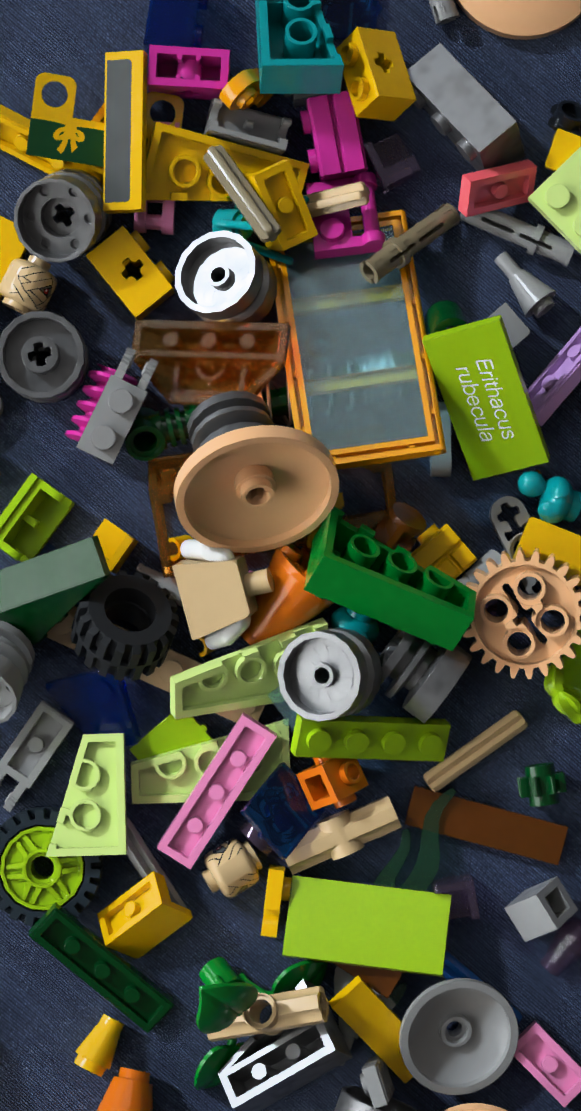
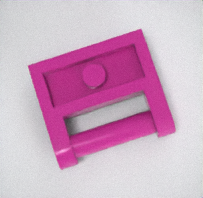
(335, 229)

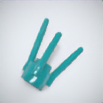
(234, 221)

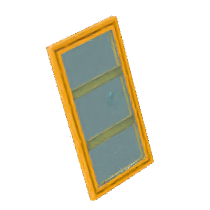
(358, 355)

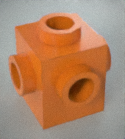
(339, 778)

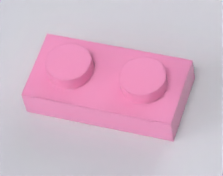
(549, 1063)

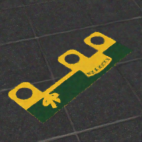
(65, 138)

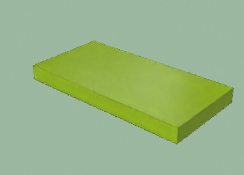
(367, 925)

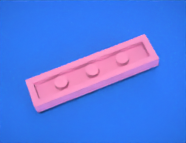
(216, 790)

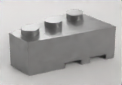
(465, 111)
(279, 1064)

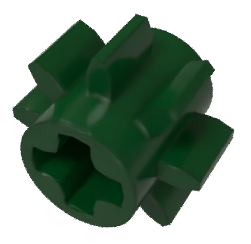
(542, 784)

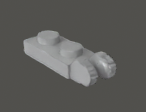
(115, 411)
(33, 749)

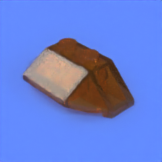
(210, 356)

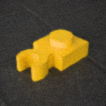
(277, 889)

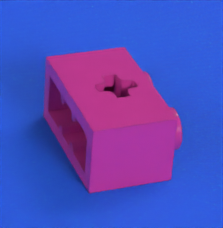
(188, 71)

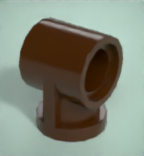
(400, 526)

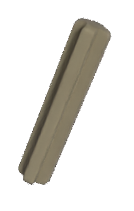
(242, 193)

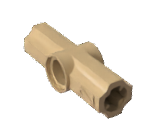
(344, 834)
(289, 1011)

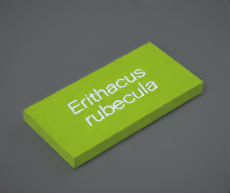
(486, 397)

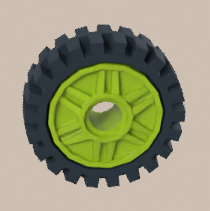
(24, 891)

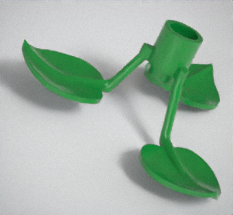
(227, 997)

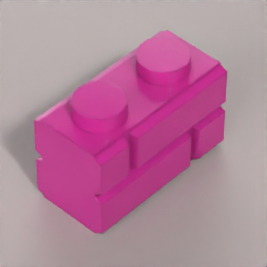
(335, 137)

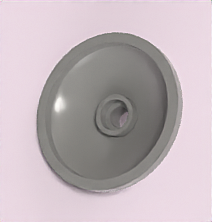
(464, 1057)

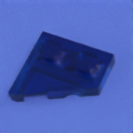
(96, 704)

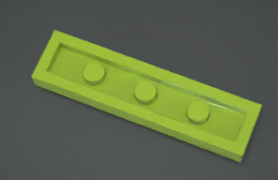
(371, 738)

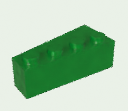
(387, 583)

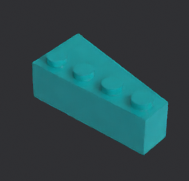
(296, 49)

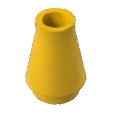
(99, 1047)

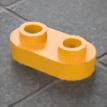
(244, 91)

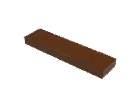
(490, 826)

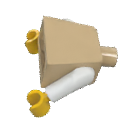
(216, 591)

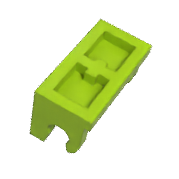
(32, 518)

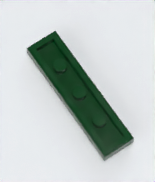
(101, 967)

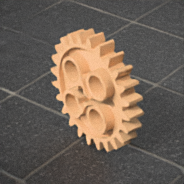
(556, 594)

